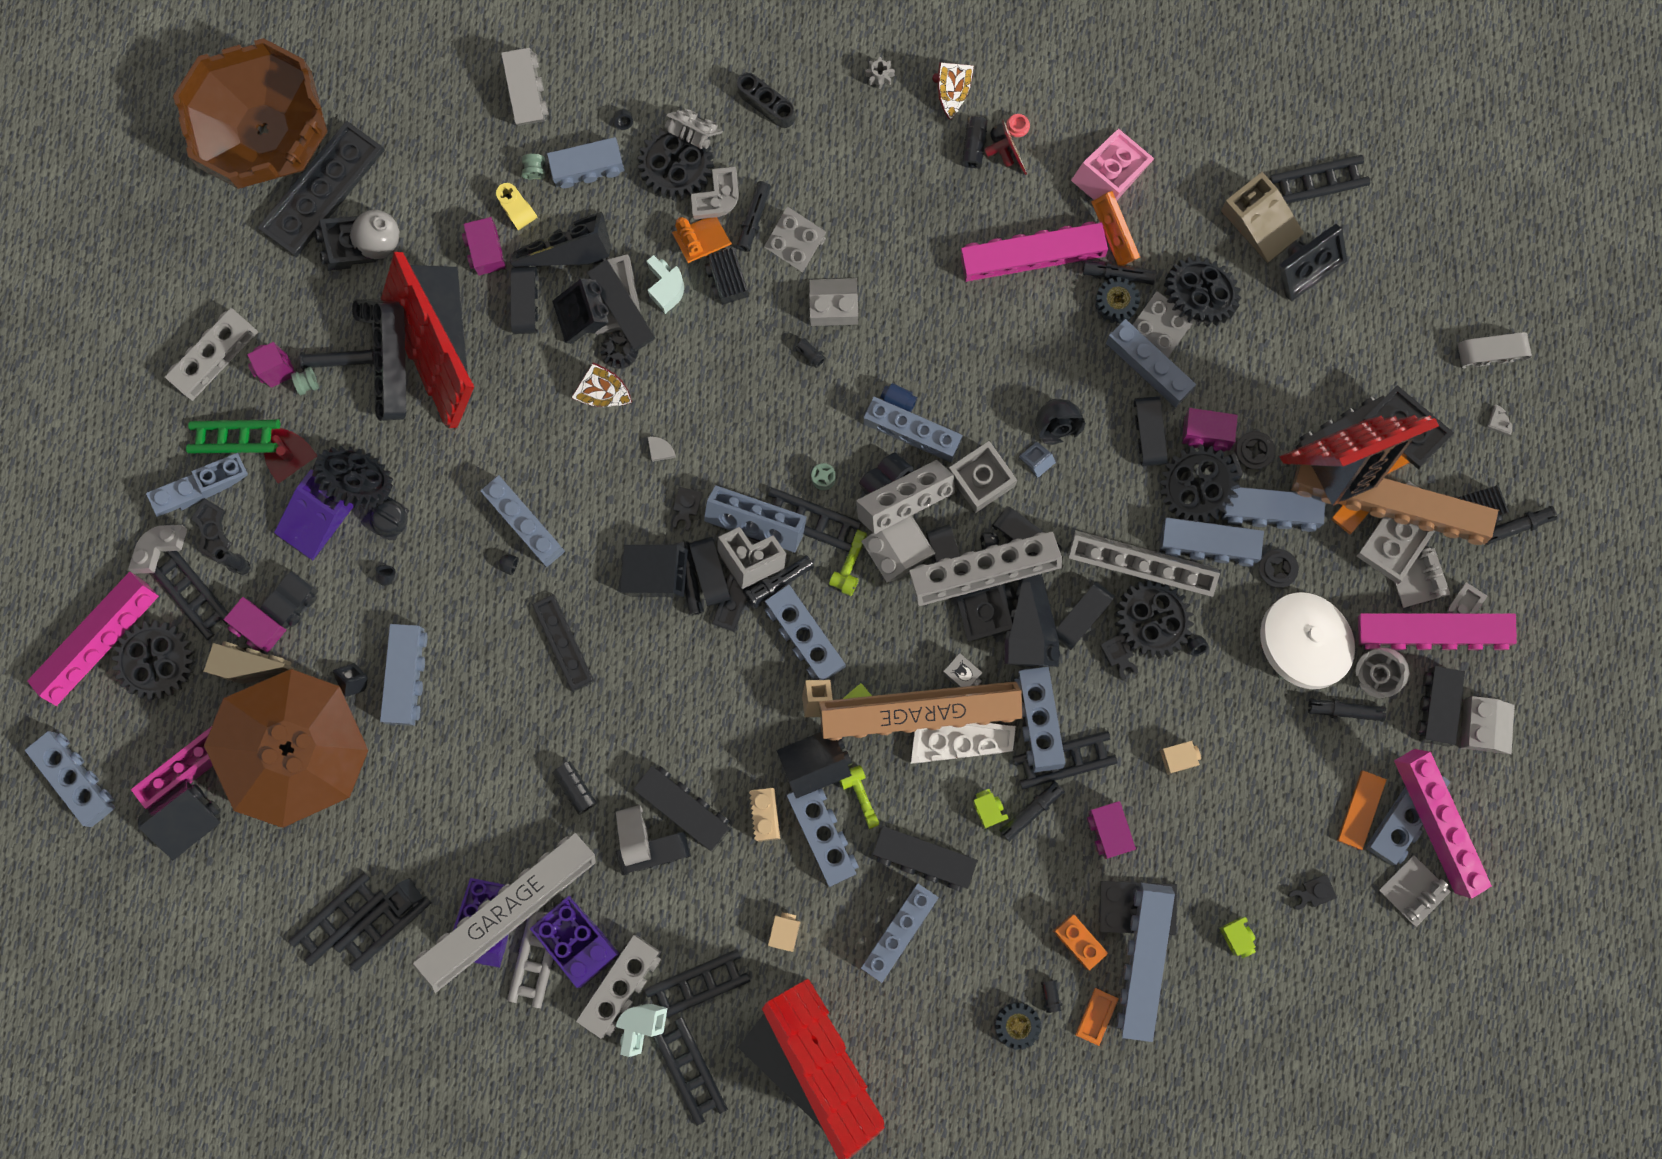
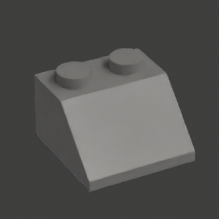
(833, 302)
(898, 549)
(1487, 725)

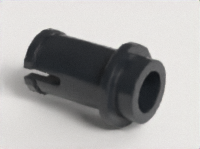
(810, 353)
(1051, 996)

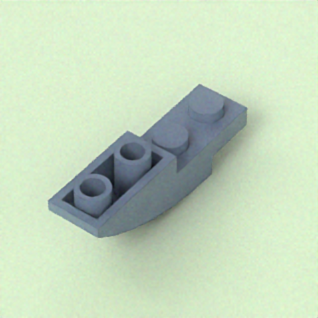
(200, 485)

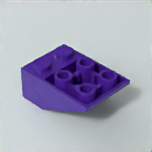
(311, 518)
(477, 893)
(574, 942)

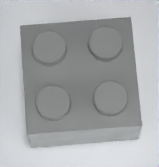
(982, 476)

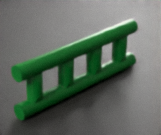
(223, 427)

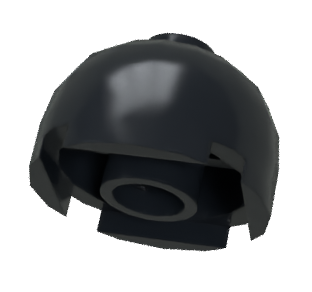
(1062, 418)

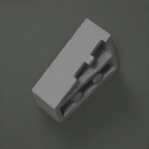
(524, 86)

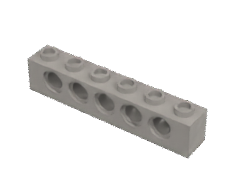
(1144, 563)
(998, 573)

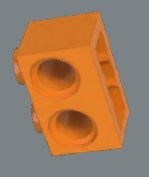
(1080, 942)

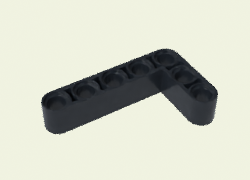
(387, 354)

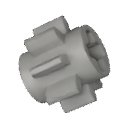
(880, 65)

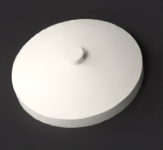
(1307, 640)

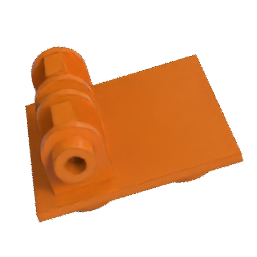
(700, 237)

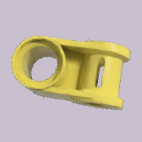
(516, 208)

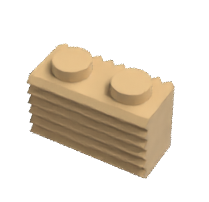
(765, 814)

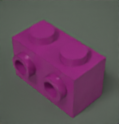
(484, 246)
(270, 364)
(1209, 429)
(255, 625)
(1111, 830)

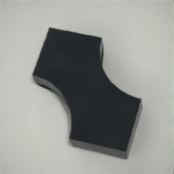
(209, 519)

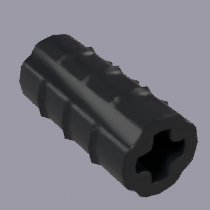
(974, 142)
(574, 787)

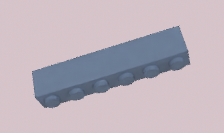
(1146, 962)

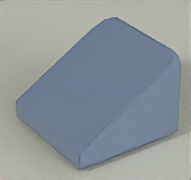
(1037, 459)

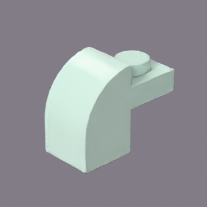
(669, 288)
(637, 1022)

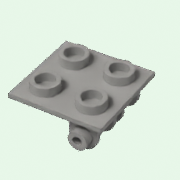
(699, 129)
(795, 239)
(1162, 324)
(1423, 580)
(1415, 890)

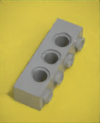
(223, 353)
(905, 496)
(591, 1017)

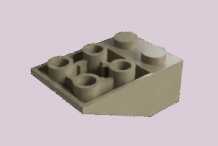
(1262, 217)
(243, 666)

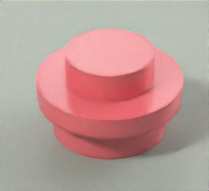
(1018, 125)

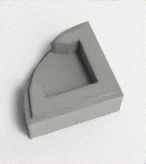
(1499, 421)
(660, 449)

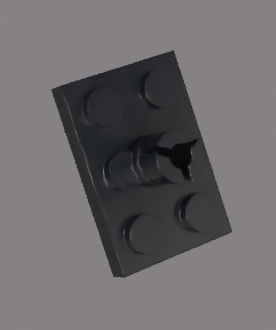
(1312, 261)
(1424, 445)
(1118, 906)

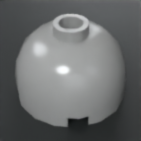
(375, 234)
(1382, 672)

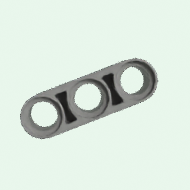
(1494, 349)
(632, 835)

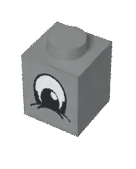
(962, 672)

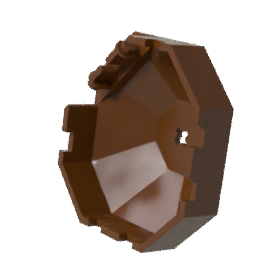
(236, 93)
(268, 714)

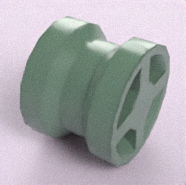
(533, 166)
(305, 381)
(821, 472)

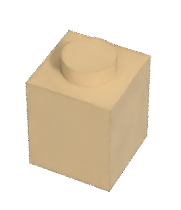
(813, 693)
(1180, 757)
(784, 932)

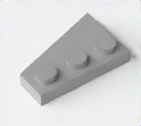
(623, 268)

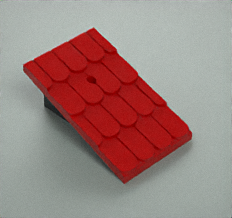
(433, 331)
(1359, 455)
(809, 1063)

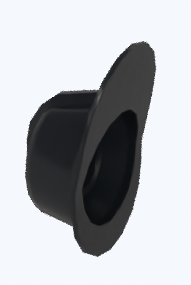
(387, 519)

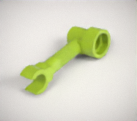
(843, 579)
(855, 782)

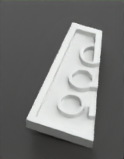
(961, 742)

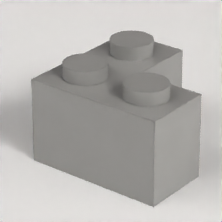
(748, 561)

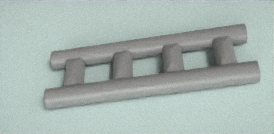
(523, 964)

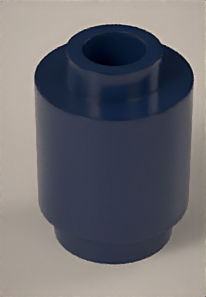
(899, 397)

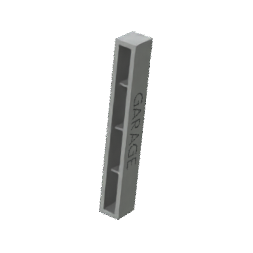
(504, 912)

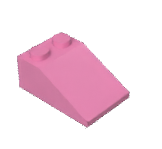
(1112, 167)

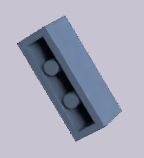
(586, 163)

